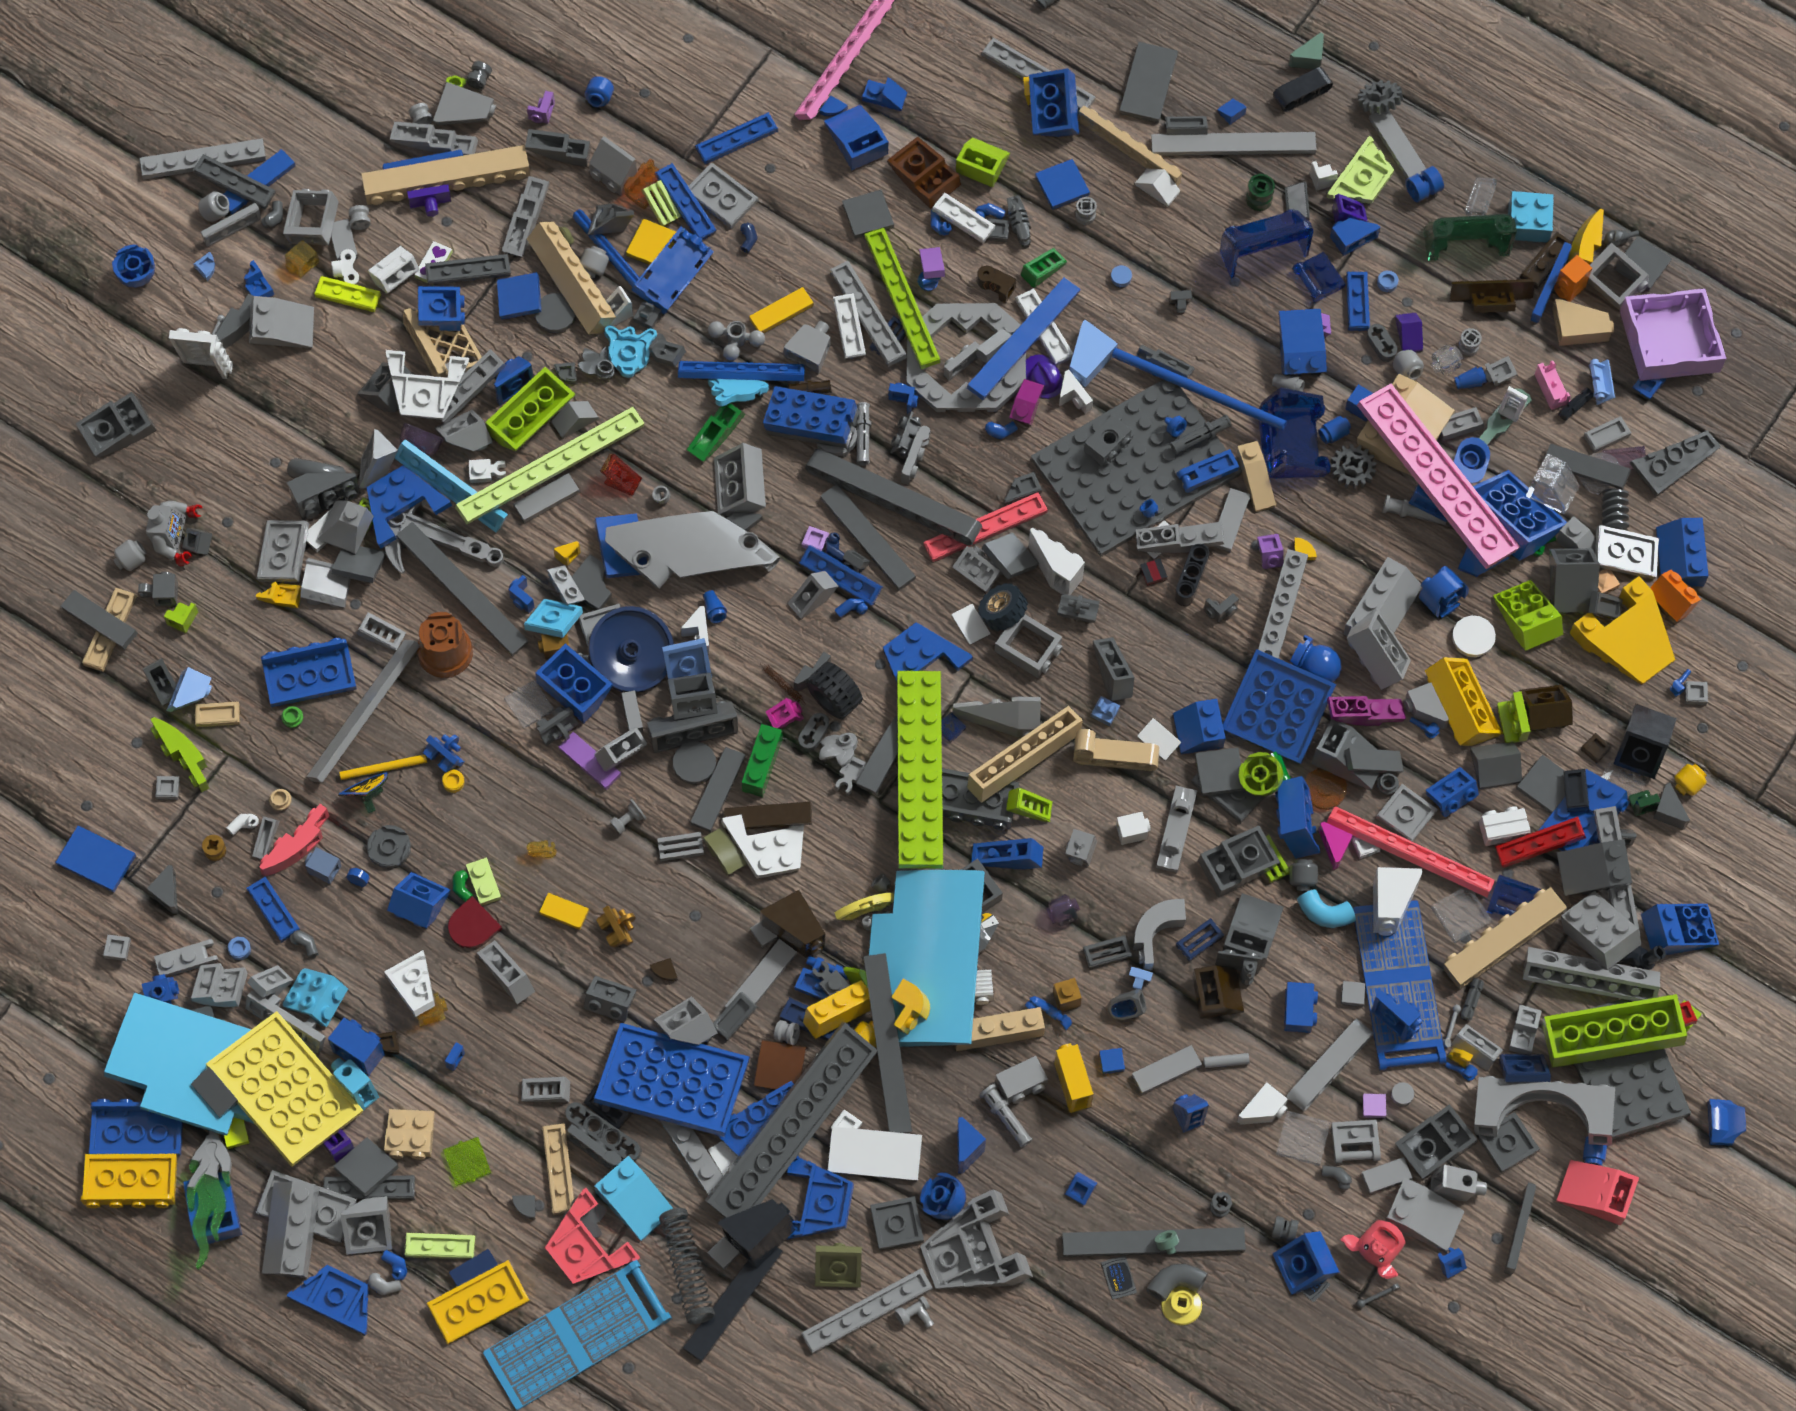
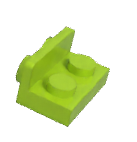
(1514, 719)

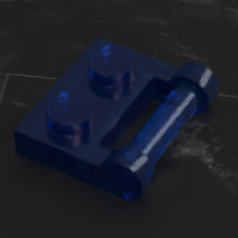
(1324, 274)
(1511, 892)

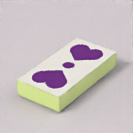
(436, 253)

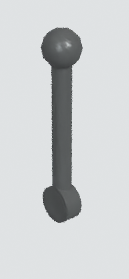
(1361, 1303)

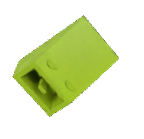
(1529, 615)

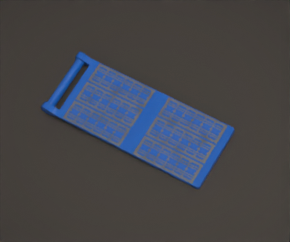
(1400, 968)

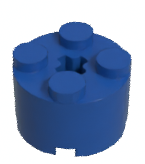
(1443, 592)

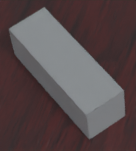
(632, 710)

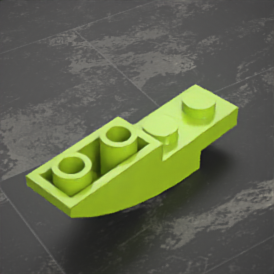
(181, 749)

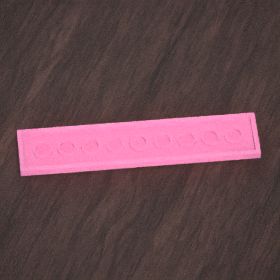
(1438, 476)

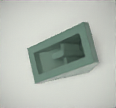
(1308, 55)

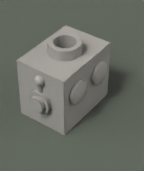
(1081, 847)

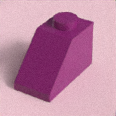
(1026, 402)

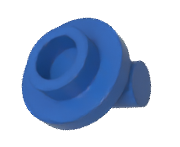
(927, 284)

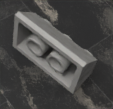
(739, 480)
(1379, 650)

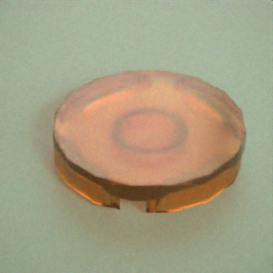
(1326, 789)

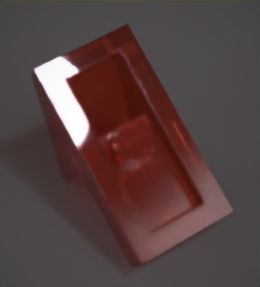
(620, 475)

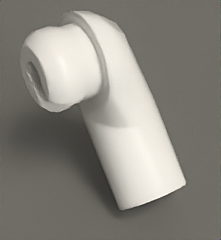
(242, 821)

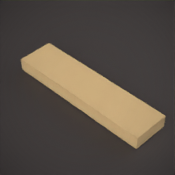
(101, 647)
(558, 1168)

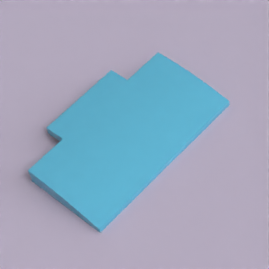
(935, 947)
(164, 1052)

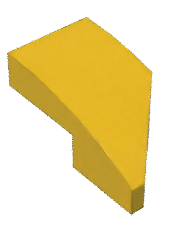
(282, 595)

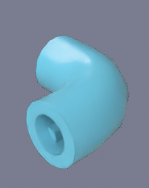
(1323, 914)

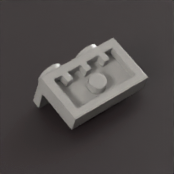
(977, 567)

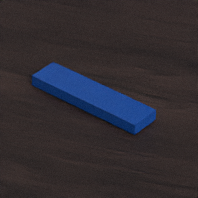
(736, 138)
(266, 174)
(685, 202)
(1551, 282)
(842, 575)

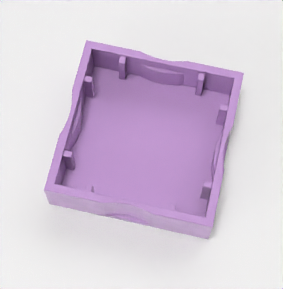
(1672, 334)

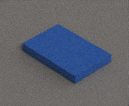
(613, 563)
(95, 859)

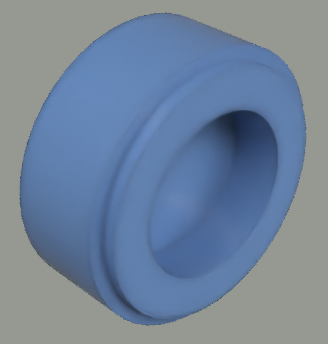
(1121, 276)
(1387, 281)
(239, 948)

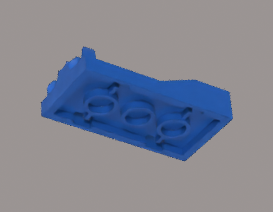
(672, 270)

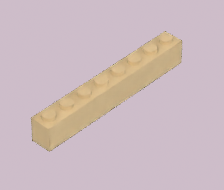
(457, 172)

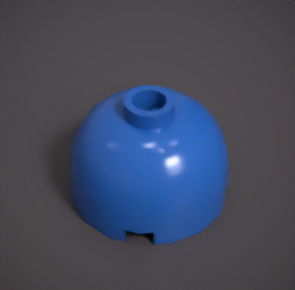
(133, 266)
(943, 1196)

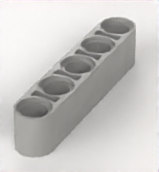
(1330, 1065)

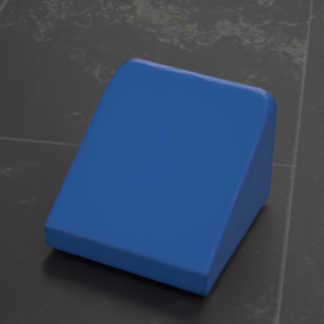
(1232, 111)
(1081, 1188)

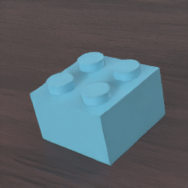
(1532, 215)

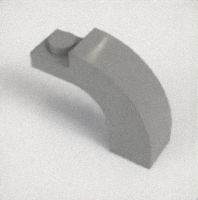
(1160, 916)

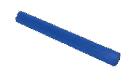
(601, 242)

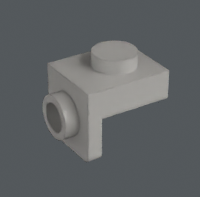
(1500, 371)

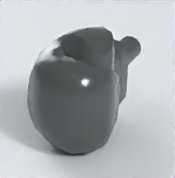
(1618, 237)

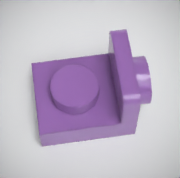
(544, 109)
(1271, 551)

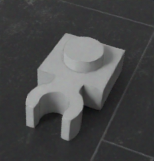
(850, 774)

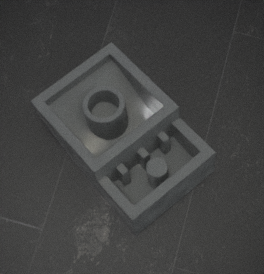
(116, 425)
(1238, 860)
(1436, 1142)

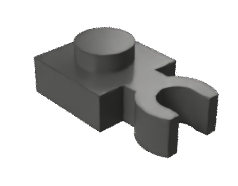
(832, 982)

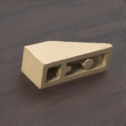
(1255, 475)

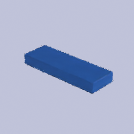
(1357, 301)
(273, 909)

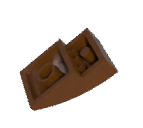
(924, 171)

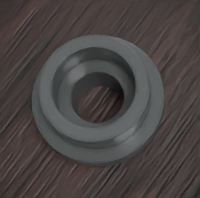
(1392, 779)

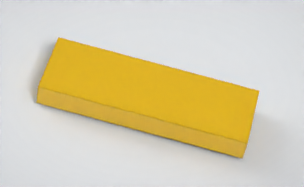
(781, 310)

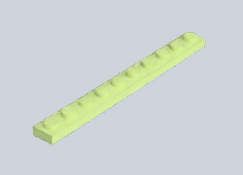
(549, 465)

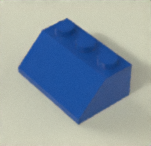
(1054, 103)
(1683, 550)
(573, 683)

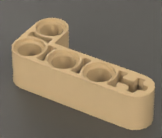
(1114, 753)

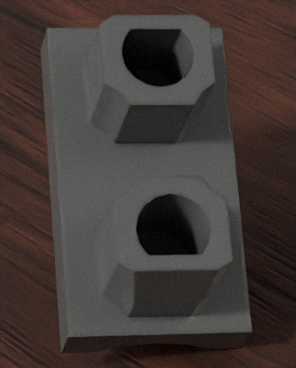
(1078, 608)
(557, 726)

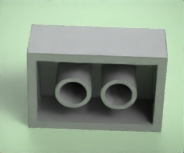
(1601, 930)

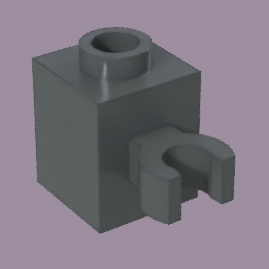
(163, 589)

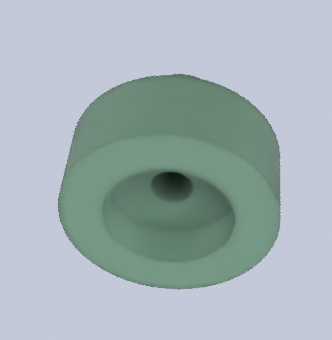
(1167, 1241)

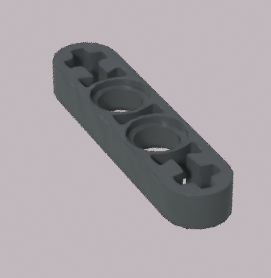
(604, 1130)

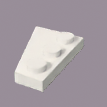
(413, 983)

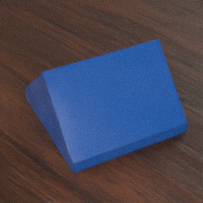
(970, 1145)

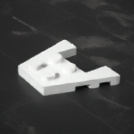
(421, 394)
(767, 852)

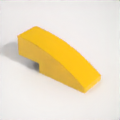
(1588, 238)

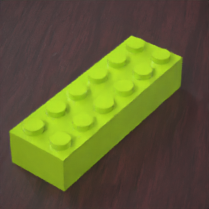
(1614, 1030)

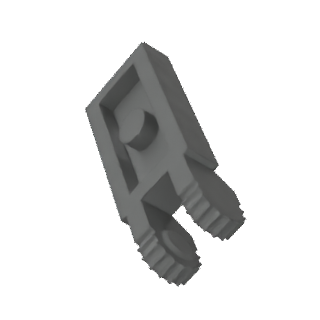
(593, 1148)

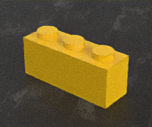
(837, 1008)

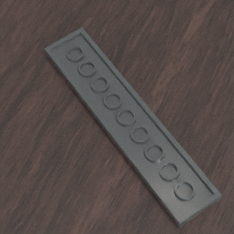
(792, 1122)

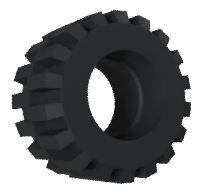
(834, 690)

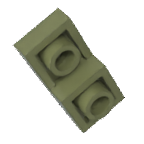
(725, 850)

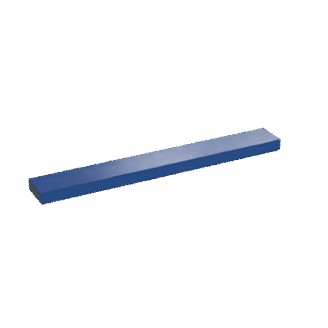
(1023, 338)

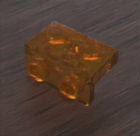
(641, 180)

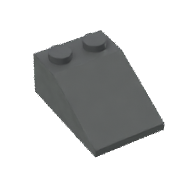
(1594, 867)

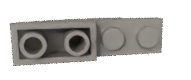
(1179, 539)

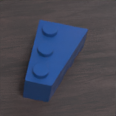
(1295, 817)

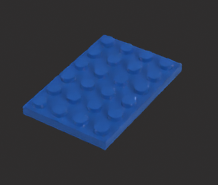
(672, 1079)

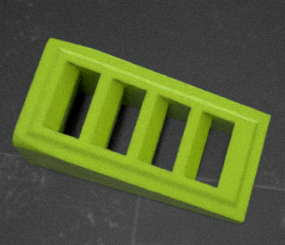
(1016, 804)

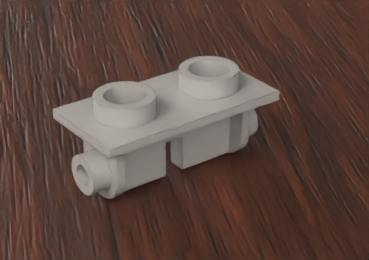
(565, 585)

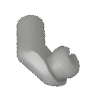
(383, 1287)

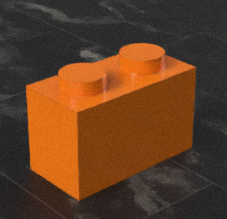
(1572, 278)
(1675, 595)

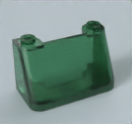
(1497, 229)

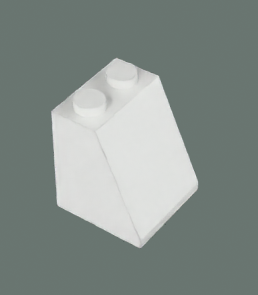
(1392, 896)

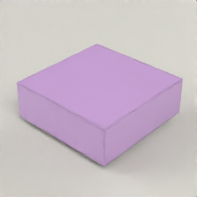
(815, 538)
(1374, 1105)

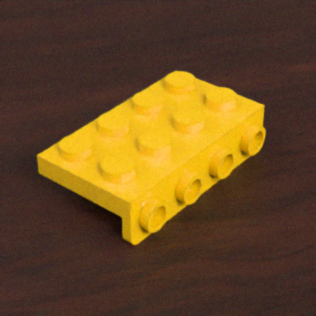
(129, 1180)

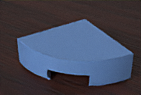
(205, 266)

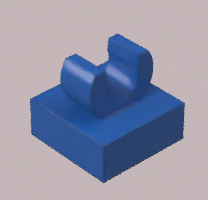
(1452, 1262)

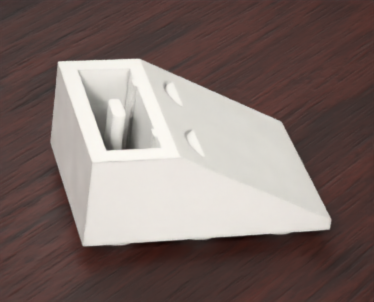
(1058, 565)

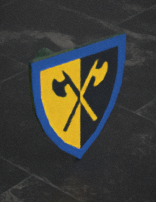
(367, 790)

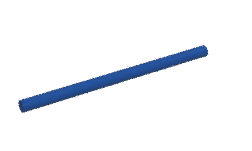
(1199, 389)

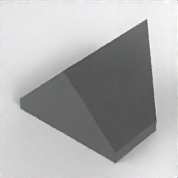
(610, 219)

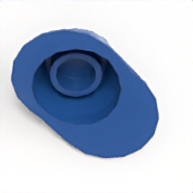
(1472, 459)

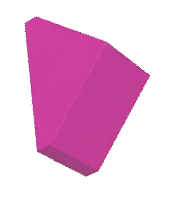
(1335, 842)

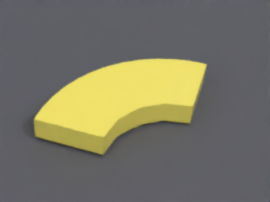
(864, 906)

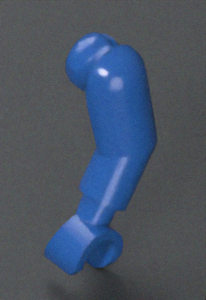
(1049, 1009)

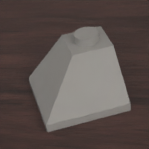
(466, 431)
(346, 526)
(687, 1022)
(367, 1226)

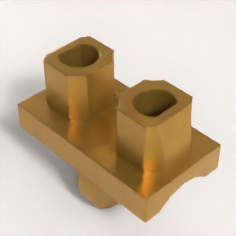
(611, 918)

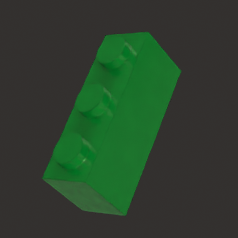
(762, 760)

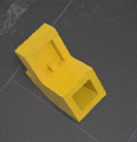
(914, 1004)

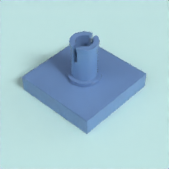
(686, 659)

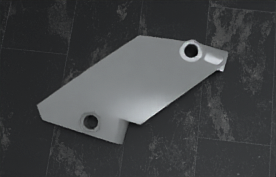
(687, 546)

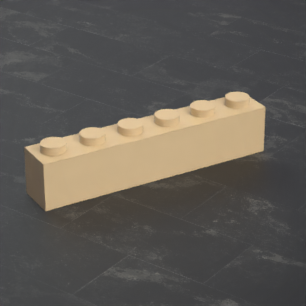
(571, 277)
(1024, 754)
(1504, 938)

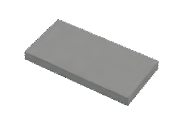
(329, 1207)

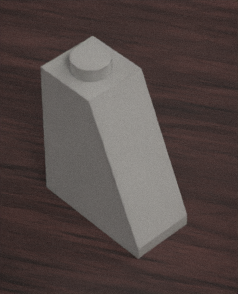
(463, 106)

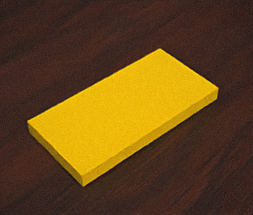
(478, 1302)

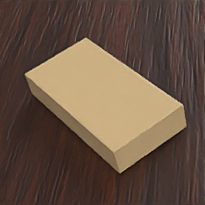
(217, 714)

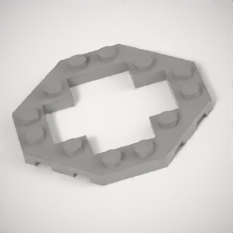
(963, 400)

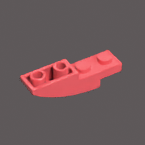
(291, 849)

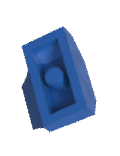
(1725, 1121)

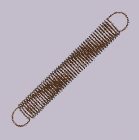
(770, 672)

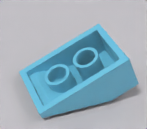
(633, 1198)

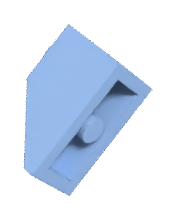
(190, 689)

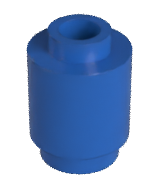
(1334, 430)
(1594, 1153)

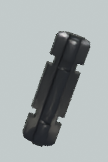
(1576, 403)

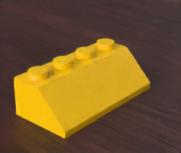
(1463, 701)

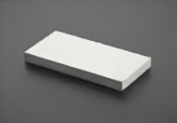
(874, 1153)

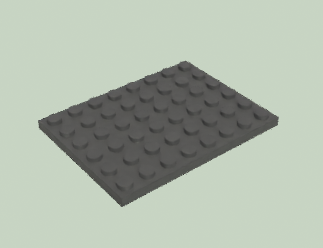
(1109, 497)

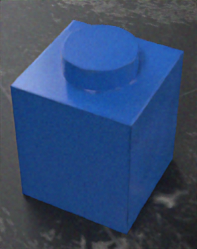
(1356, 396)

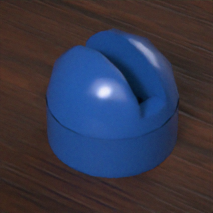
(1149, 508)

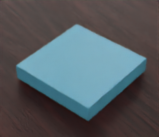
(553, 618)

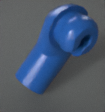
(990, 209)
(940, 227)
(999, 431)

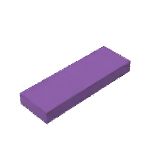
(583, 756)

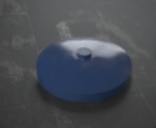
(629, 648)

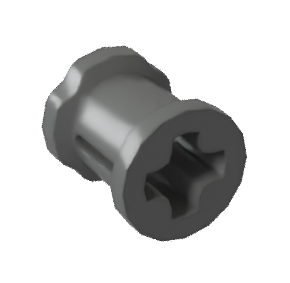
(1223, 1210)

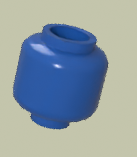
(599, 91)

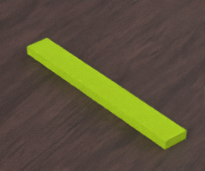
(902, 298)

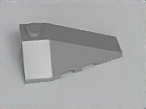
(1012, 718)

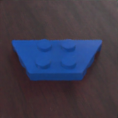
(335, 1297)

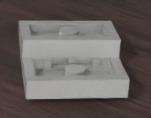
(219, 986)

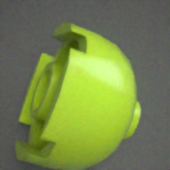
(1261, 774)

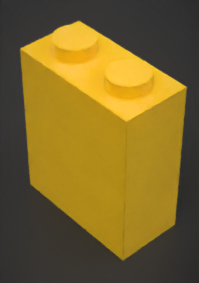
(1073, 1078)

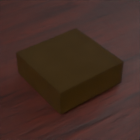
(1596, 748)

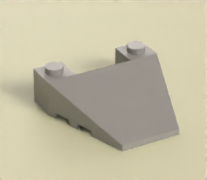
(966, 1250)

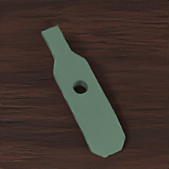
(1497, 425)

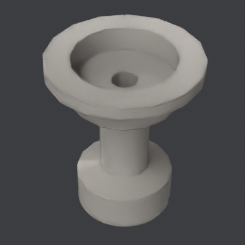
(634, 812)

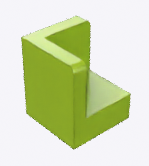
(181, 617)

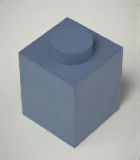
(322, 865)

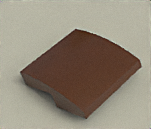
(779, 1064)

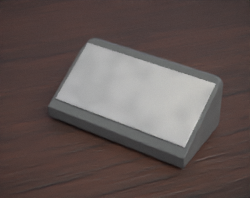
(1297, 198)

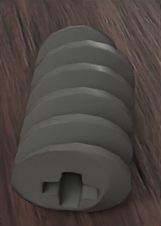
(1615, 508)

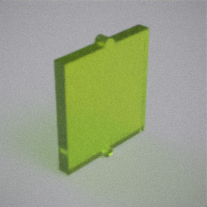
(467, 1161)

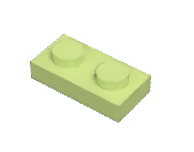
(483, 882)

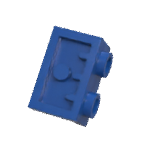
(1453, 791)

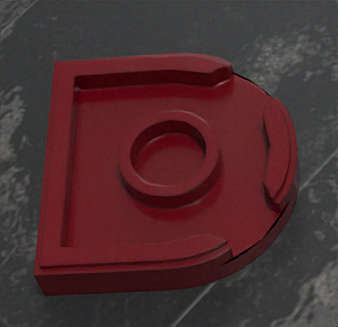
(472, 925)

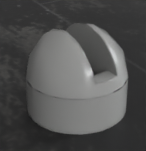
(658, 496)

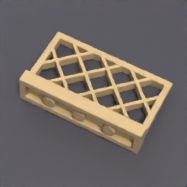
(429, 351)

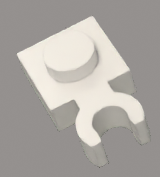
(483, 470)

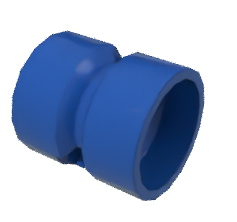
(1425, 183)

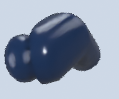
(750, 235)
(832, 547)

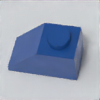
(1353, 234)

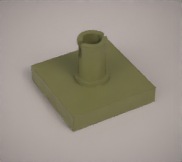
(838, 1266)

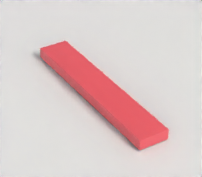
(992, 524)

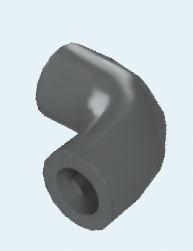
(299, 467)
(1176, 1276)

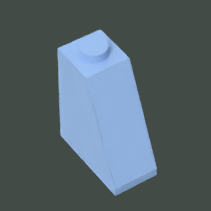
(1090, 353)

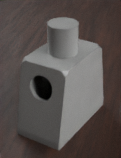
(809, 346)
(1456, 1183)

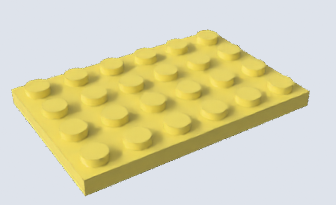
(285, 1088)

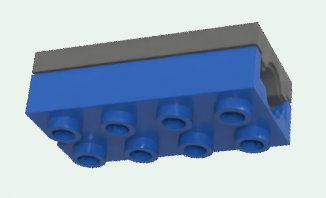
(810, 417)

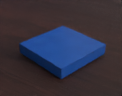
(1062, 184)
(519, 296)

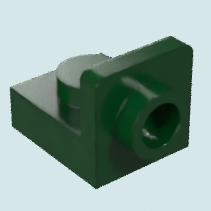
(1643, 802)

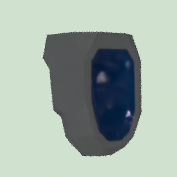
(1127, 1005)

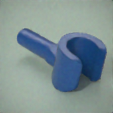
(1677, 687)
(1430, 731)
(1468, 1073)

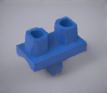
(450, 759)

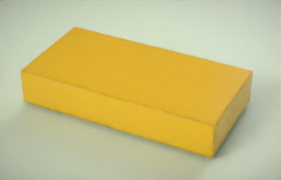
(564, 911)

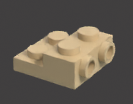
(409, 1134)

